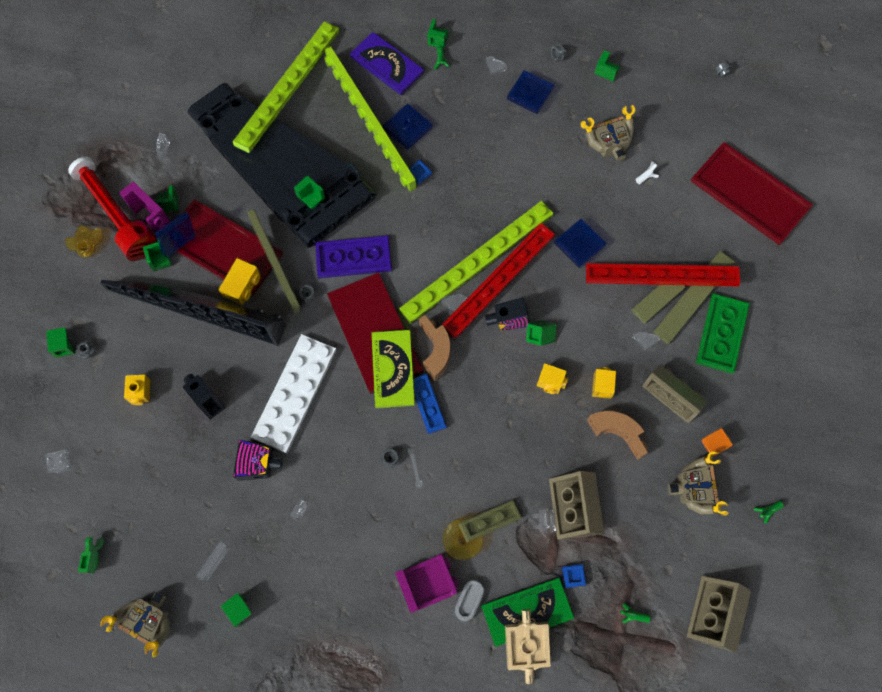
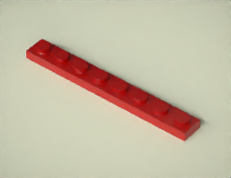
(663, 274)
(498, 281)

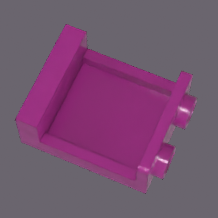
(138, 199)
(427, 583)

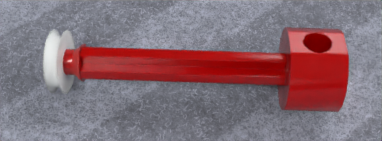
(131, 235)

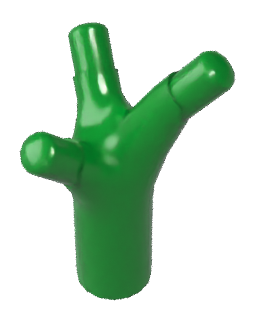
(440, 58)
(769, 510)
(634, 615)

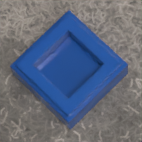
(420, 171)
(574, 576)

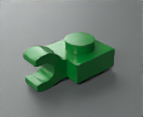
(89, 559)

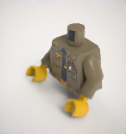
(611, 136)
(698, 486)
(143, 621)

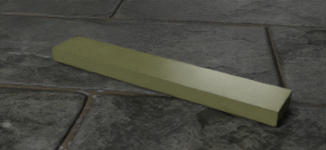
(274, 262)
(688, 304)

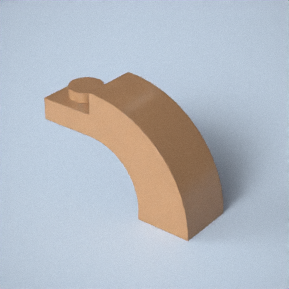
(439, 358)
(622, 425)

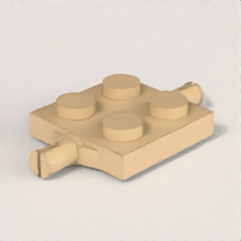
(527, 646)

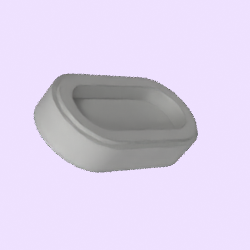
(469, 600)

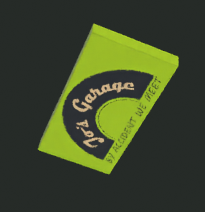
(392, 369)

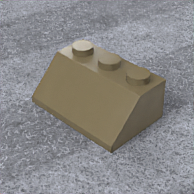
(674, 393)
(576, 505)
(719, 613)

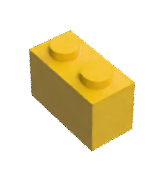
(239, 282)

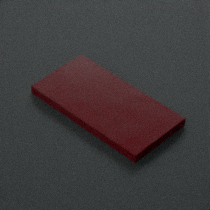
(751, 193)
(221, 243)
(366, 309)

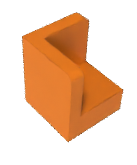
(717, 442)

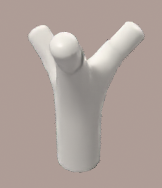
(647, 174)

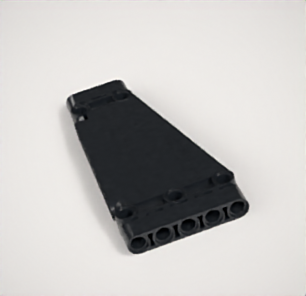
(280, 163)

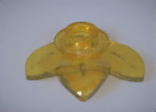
(84, 239)

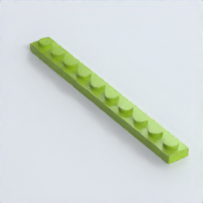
(285, 87)
(372, 123)
(475, 262)

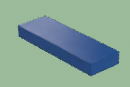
(428, 404)

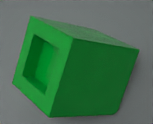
(437, 36)
(605, 68)
(309, 192)
(168, 200)
(155, 258)
(541, 332)
(58, 342)
(236, 609)

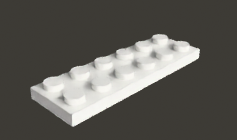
(293, 394)

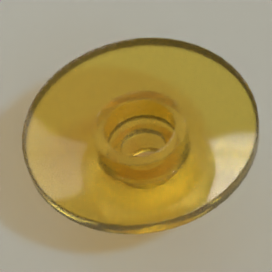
(454, 548)

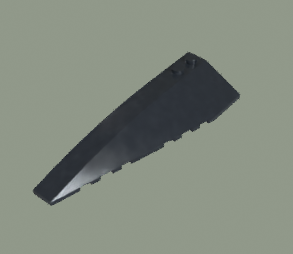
(205, 308)

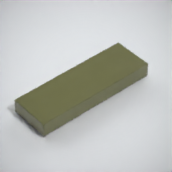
(656, 301)
(489, 521)

